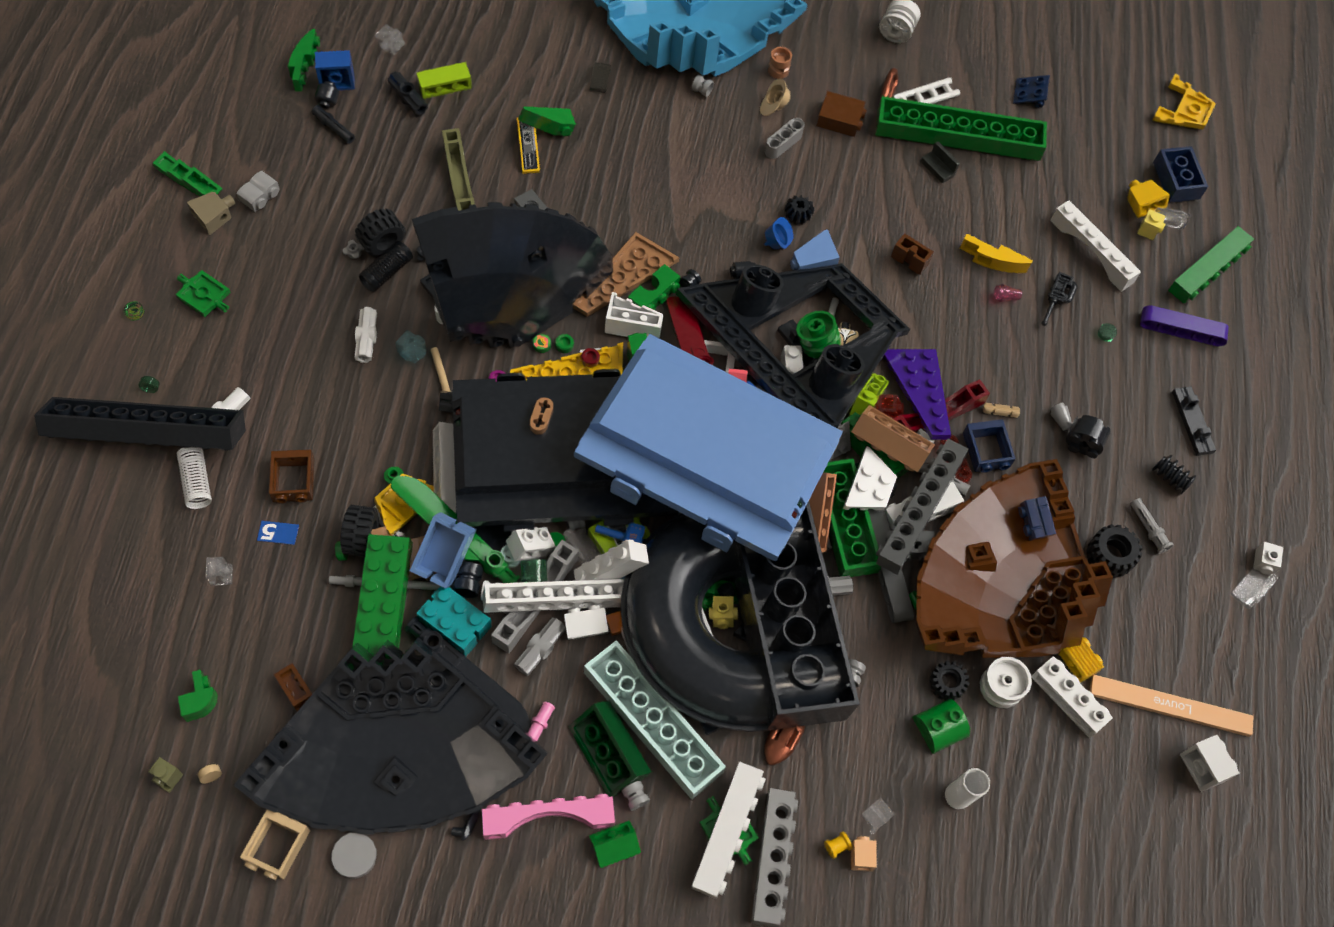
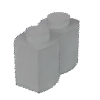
(258, 191)

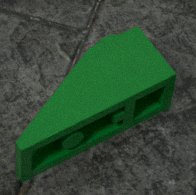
(551, 120)

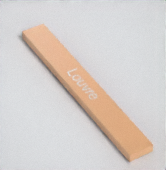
(1172, 705)

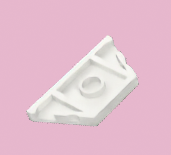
(871, 484)

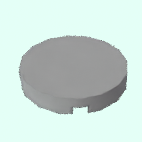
(354, 855)

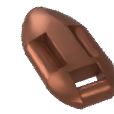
(890, 83)
(782, 743)

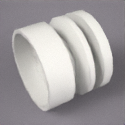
(899, 20)

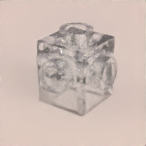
(390, 39)

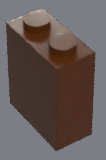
(841, 114)

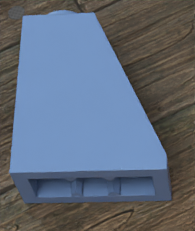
(815, 253)

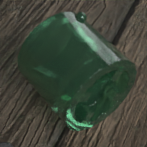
(534, 570)

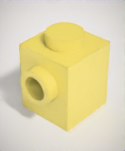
(1151, 224)

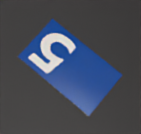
(278, 532)

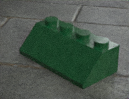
(609, 748)

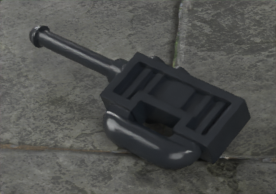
(1057, 293)

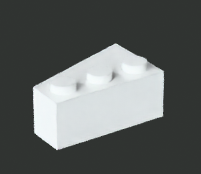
(628, 318)

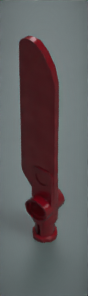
(687, 330)

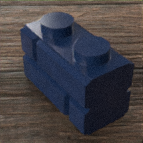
(1036, 518)

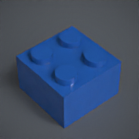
(335, 68)

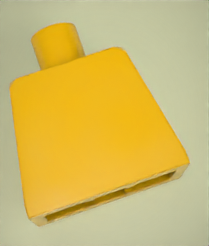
(1146, 196)

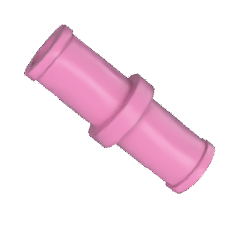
(540, 721)

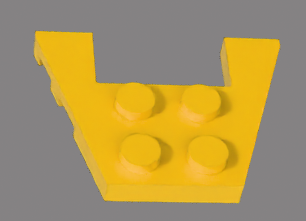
(1193, 109)

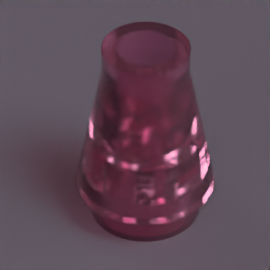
(1006, 293)

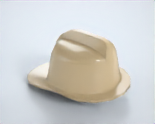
(776, 97)

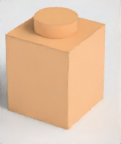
(863, 854)

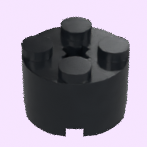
(1087, 436)

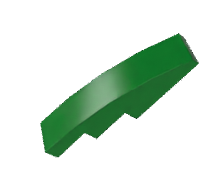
(185, 176)

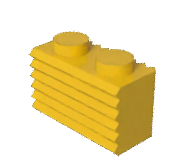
(1082, 660)

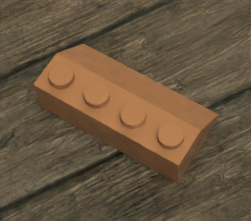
(892, 438)

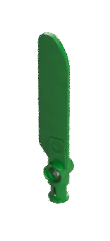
(427, 504)

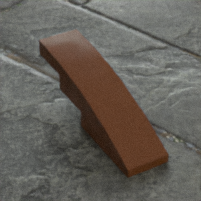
(293, 686)

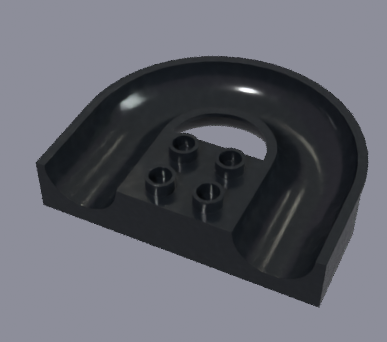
(796, 647)

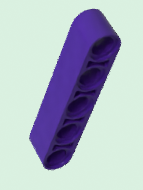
(1184, 325)

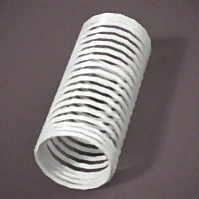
(190, 496)
(967, 788)

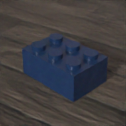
(1180, 174)

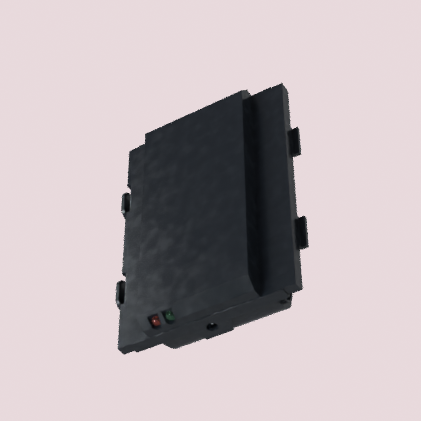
(531, 478)

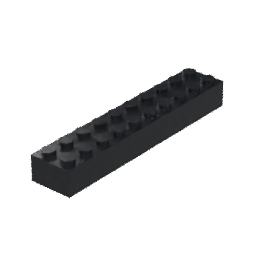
(140, 423)

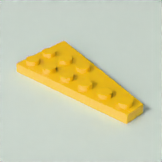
(572, 365)

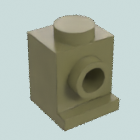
(165, 774)

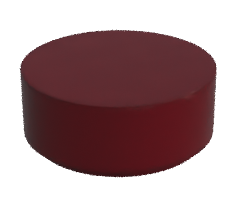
(590, 357)

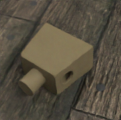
(211, 210)

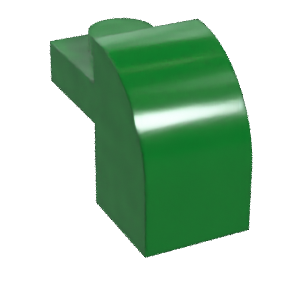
(198, 703)

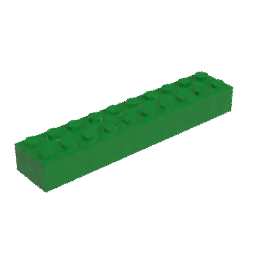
(961, 128)

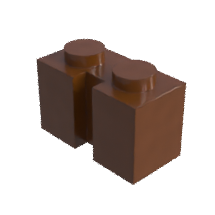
(913, 253)

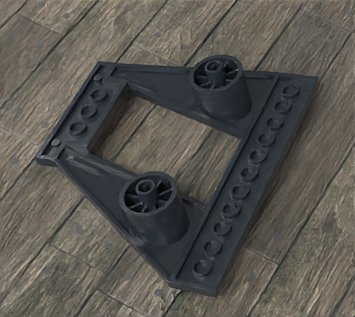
(839, 375)

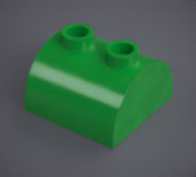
(942, 725)

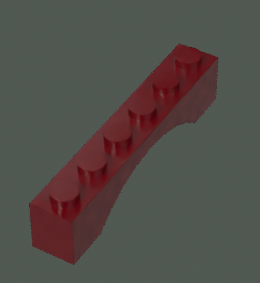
(961, 402)

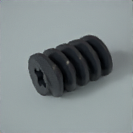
(1174, 473)

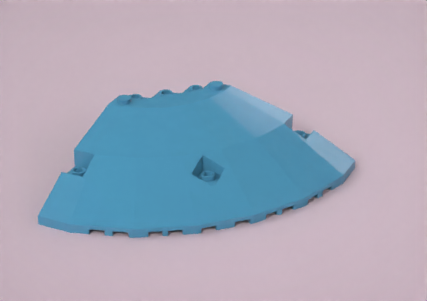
(698, 33)

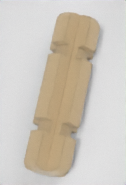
(1002, 410)

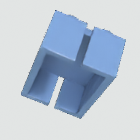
(443, 550)

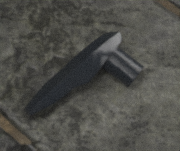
(469, 825)

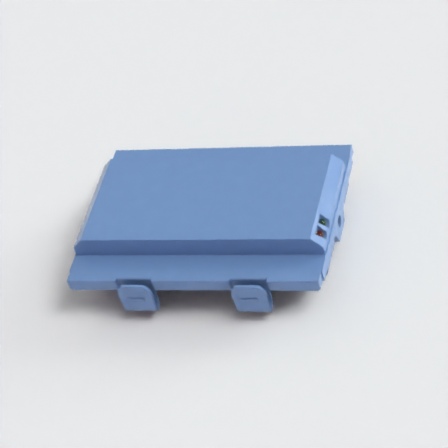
(708, 448)

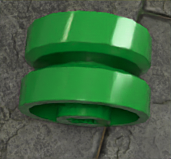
(817, 331)

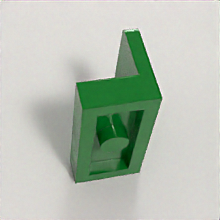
(615, 844)

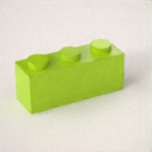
(444, 80)

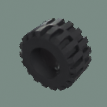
(379, 231)
(355, 528)
(1123, 541)

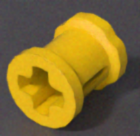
(838, 845)

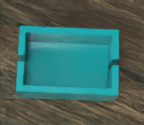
(454, 619)

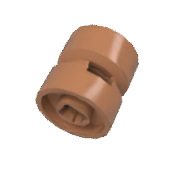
(780, 62)

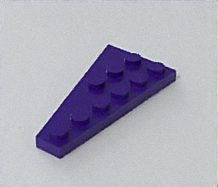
(921, 382)

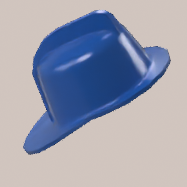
(779, 234)

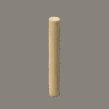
(440, 369)

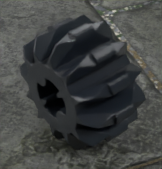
(799, 209)

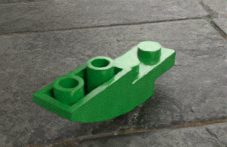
(302, 58)

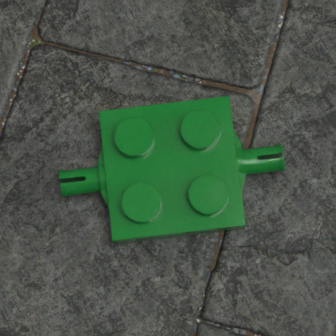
(203, 293)
(748, 837)

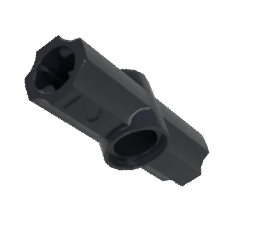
(407, 93)

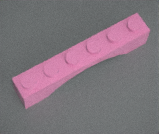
(502, 821)

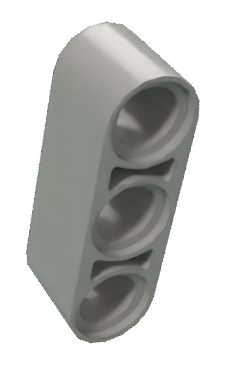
(784, 138)

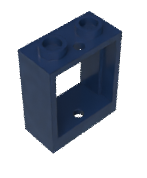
(984, 429)

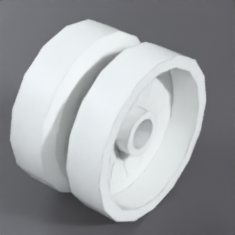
(1005, 682)

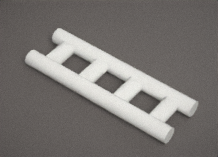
(931, 89)

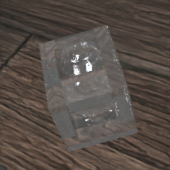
(218, 571)

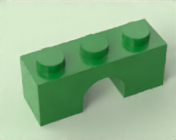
(665, 282)

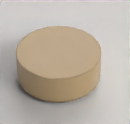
(209, 773)

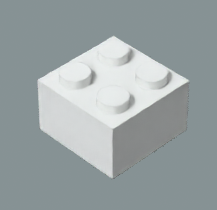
(1209, 763)

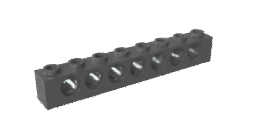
(895, 559)

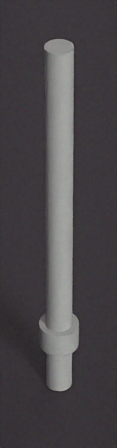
(351, 580)

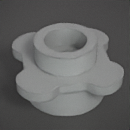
(354, 254)

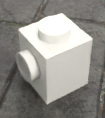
(1268, 558)

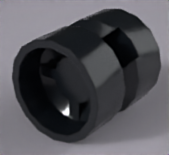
(468, 579)

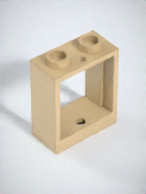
(259, 834)

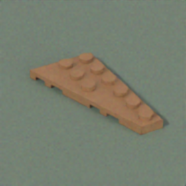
(631, 268)

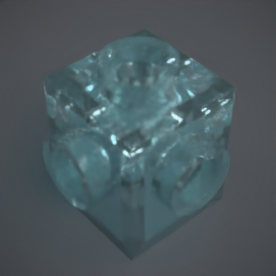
(411, 347)

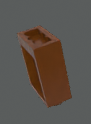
(291, 458)

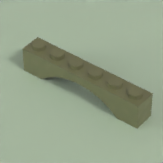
(457, 168)

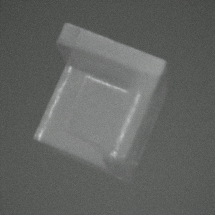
(877, 815)

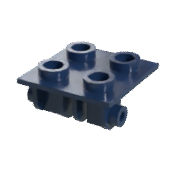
(1032, 90)

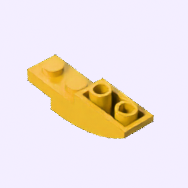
(998, 259)

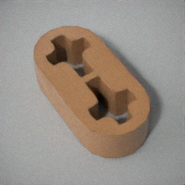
(546, 416)

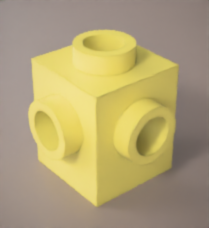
(723, 612)

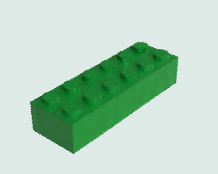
(850, 529)
(383, 592)

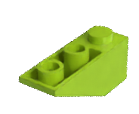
(870, 394)

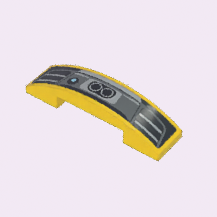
(528, 148)

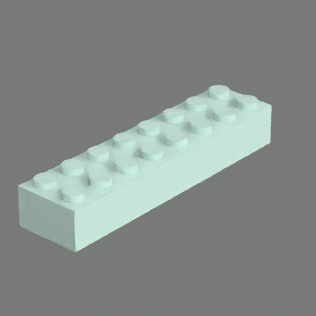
(654, 720)

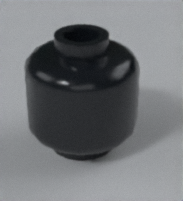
(326, 94)

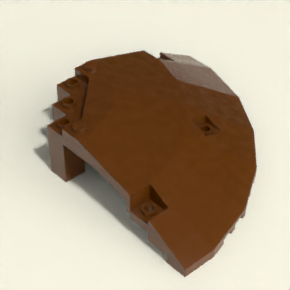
(1018, 592)

